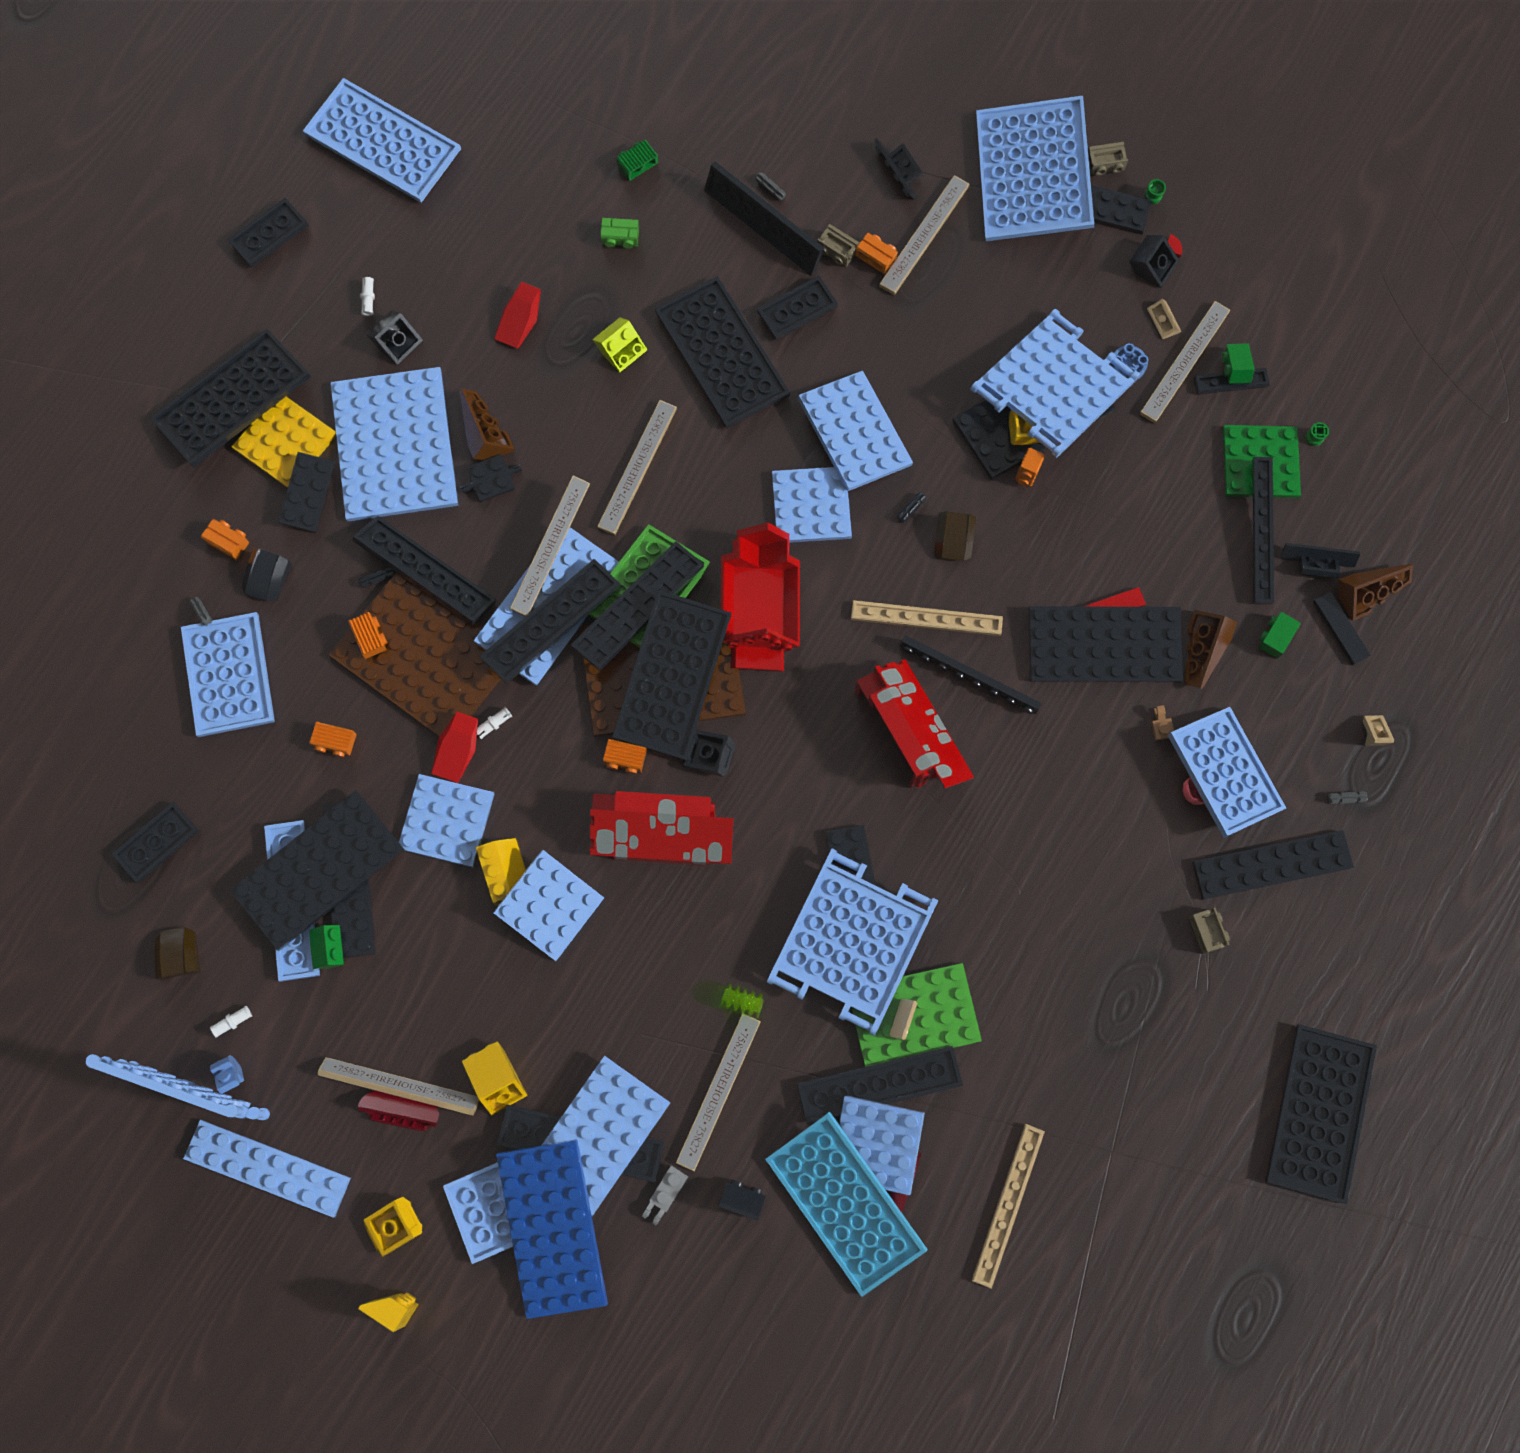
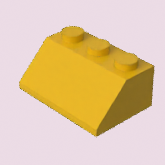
(501, 866)
(392, 1310)

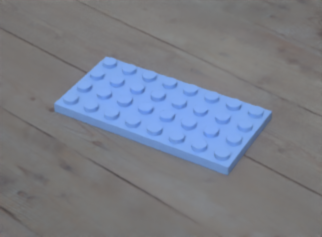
(382, 140)
(571, 558)
(610, 1123)

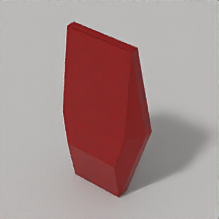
(519, 315)
(455, 747)

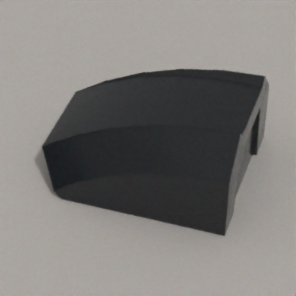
(265, 575)
(710, 753)

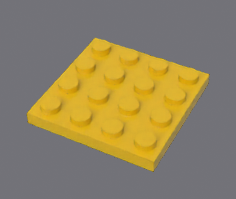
(279, 435)

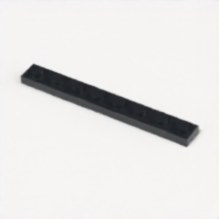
(1263, 530)
(975, 677)

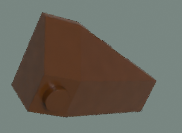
(482, 431)
(1367, 589)
(1208, 641)

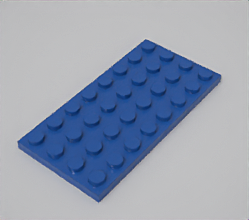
(552, 1229)

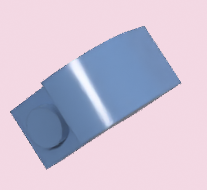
(227, 1074)

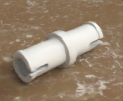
(367, 296)
(493, 722)
(231, 1021)

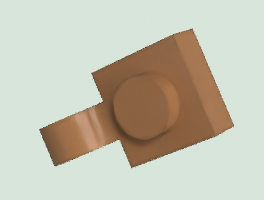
(1161, 726)

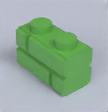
(619, 232)

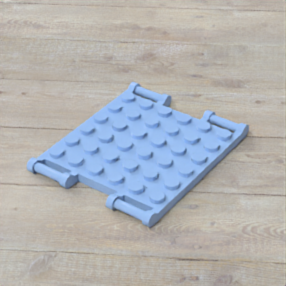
(1055, 383)
(852, 941)
(177, 1088)

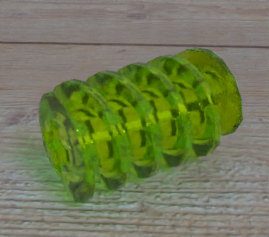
(742, 1000)

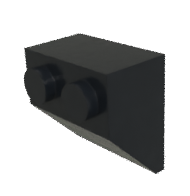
(1154, 260)
(395, 337)
(742, 1200)

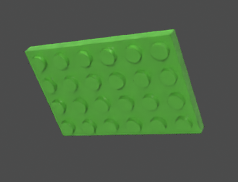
(636, 561)
(940, 1019)

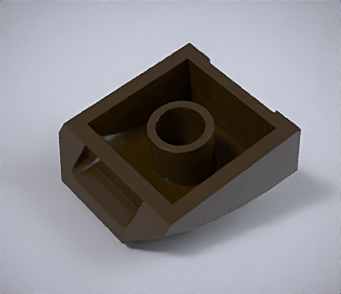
(954, 535)
(176, 953)

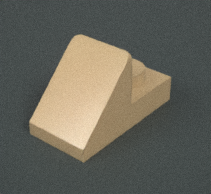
(1377, 730)

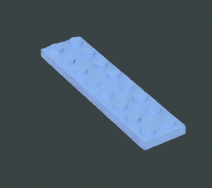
(295, 958)
(267, 1168)

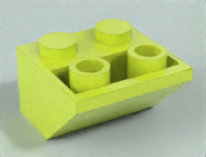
(620, 344)

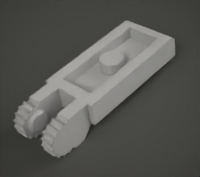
(666, 1193)

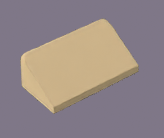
(1163, 319)
(903, 1019)

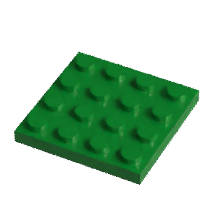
(1245, 442)

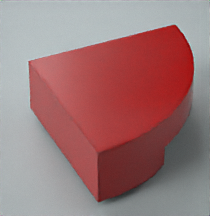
(1175, 245)

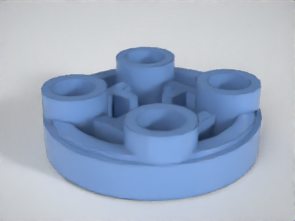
(1133, 358)

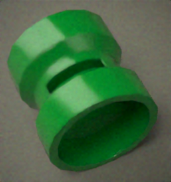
(1155, 191)
(1317, 434)

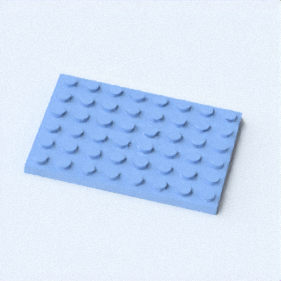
(1034, 168)
(393, 444)

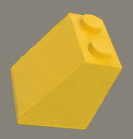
(494, 1078)

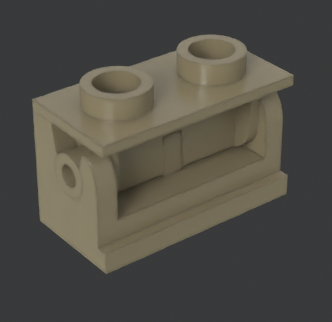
(1107, 158)
(838, 245)
(1209, 930)

